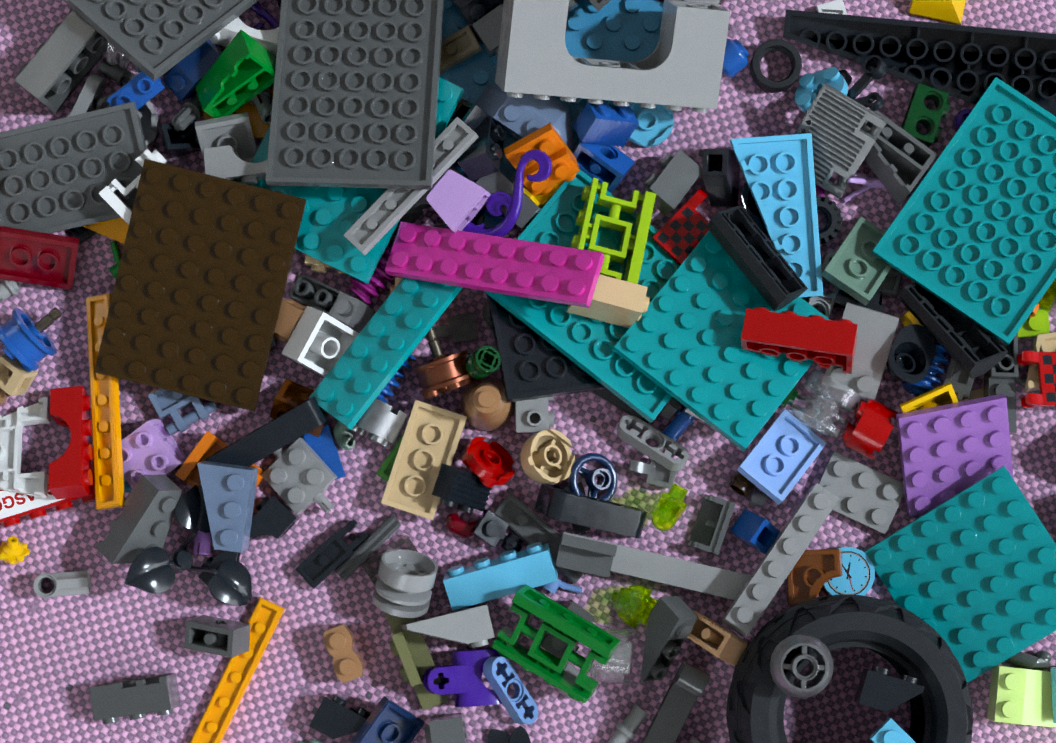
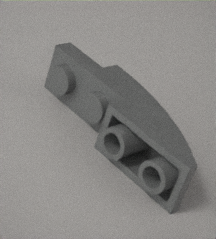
(1002, 380)

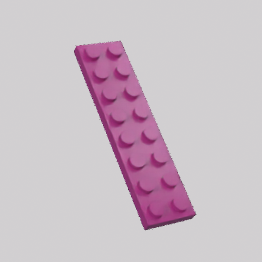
(495, 264)

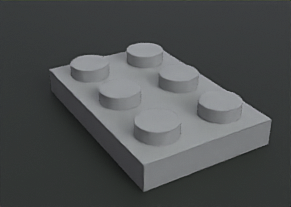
(863, 492)

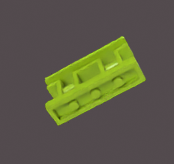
(630, 244)

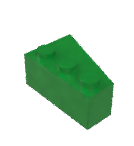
(236, 76)

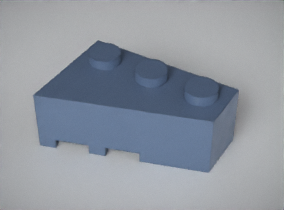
(229, 503)

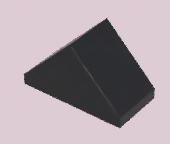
(179, 142)

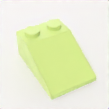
(1020, 696)

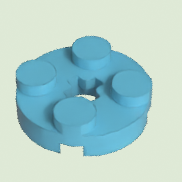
(812, 83)

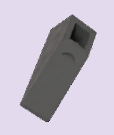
(332, 302)
(665, 633)

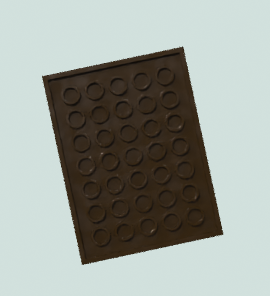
(200, 285)

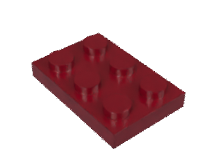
(37, 257)

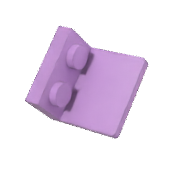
(150, 452)

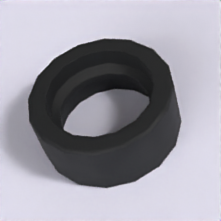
(784, 47)

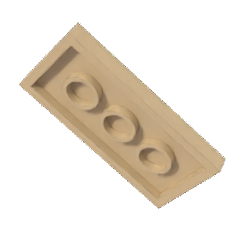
(426, 444)

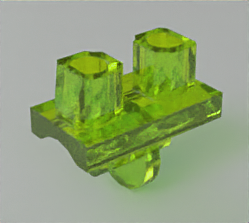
(669, 508)

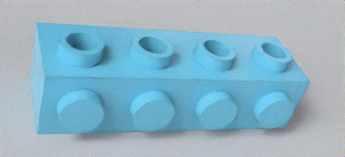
(500, 576)

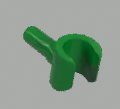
(114, 269)

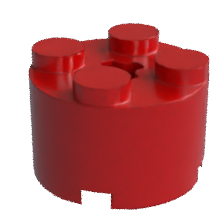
(869, 428)

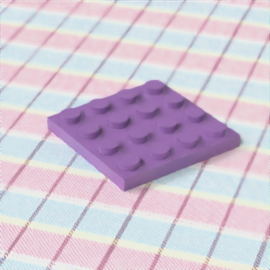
(951, 449)

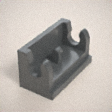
(711, 524)

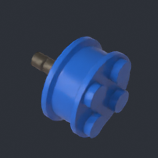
(27, 339)

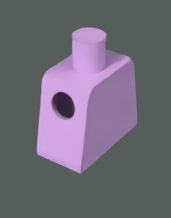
(457, 199)

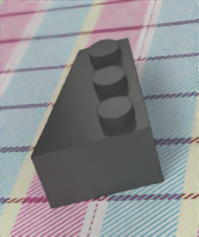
(143, 521)

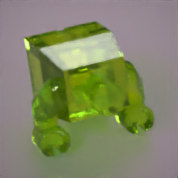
(633, 604)

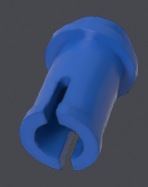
(678, 424)

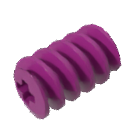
(365, 290)

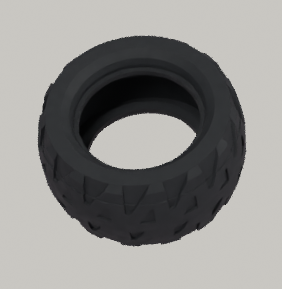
(851, 620)

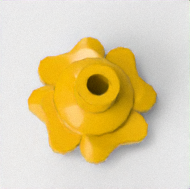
(13, 551)

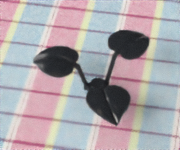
(156, 570)

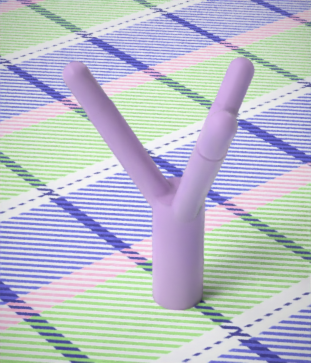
(869, 182)

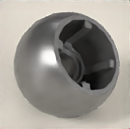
(824, 666)

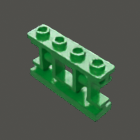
(563, 625)

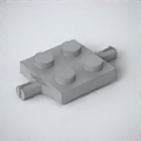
(300, 477)

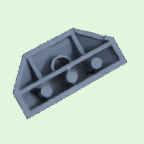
(526, 114)

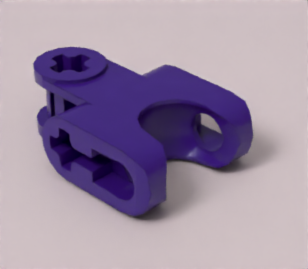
(463, 678)

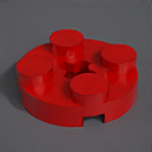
(489, 462)

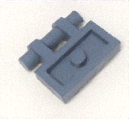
(170, 403)

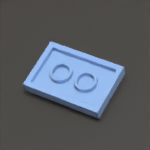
(781, 456)

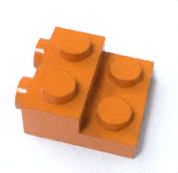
(549, 141)

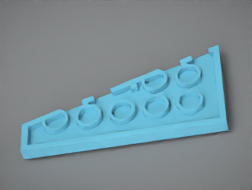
(784, 191)

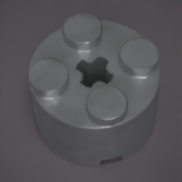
(381, 422)

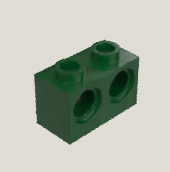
(919, 114)

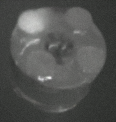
(621, 659)

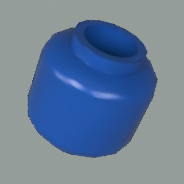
(734, 58)

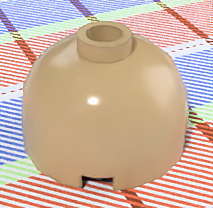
(547, 457)

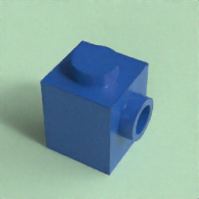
(755, 531)

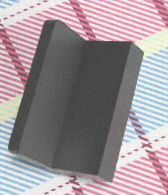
(585, 555)

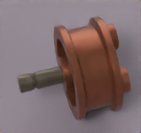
(442, 372)

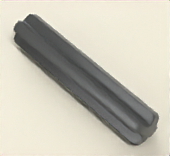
(368, 547)

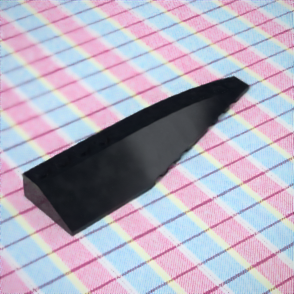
(938, 55)

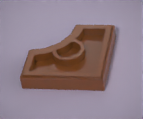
(811, 573)

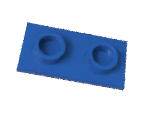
(138, 90)

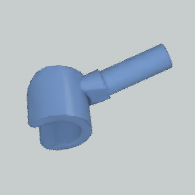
(552, 587)

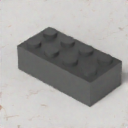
(62, 61)

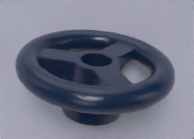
(605, 477)

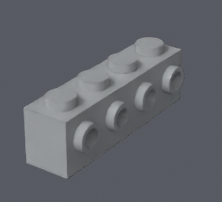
(533, 416)

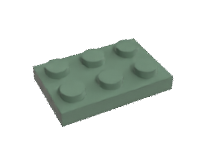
(855, 266)

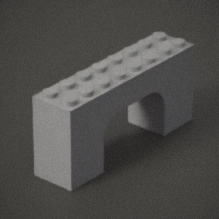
(677, 74)

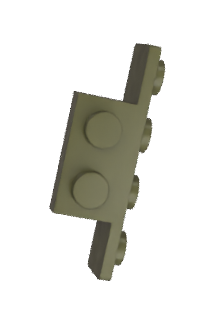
(415, 660)

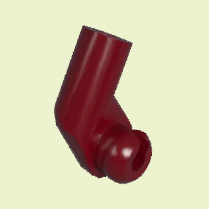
(458, 526)

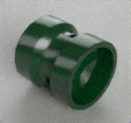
(478, 366)

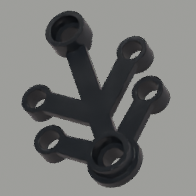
(875, 69)

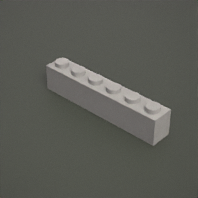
(780, 560)

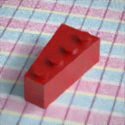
(800, 337)

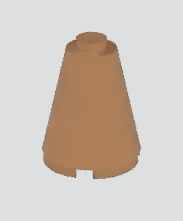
(486, 404)

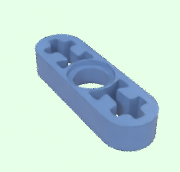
(500, 686)

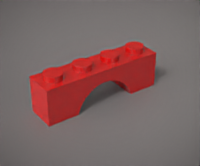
(71, 473)

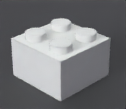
(318, 341)

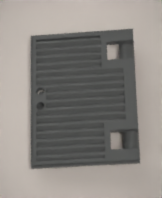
(838, 136)

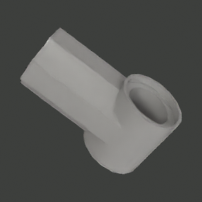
(64, 583)

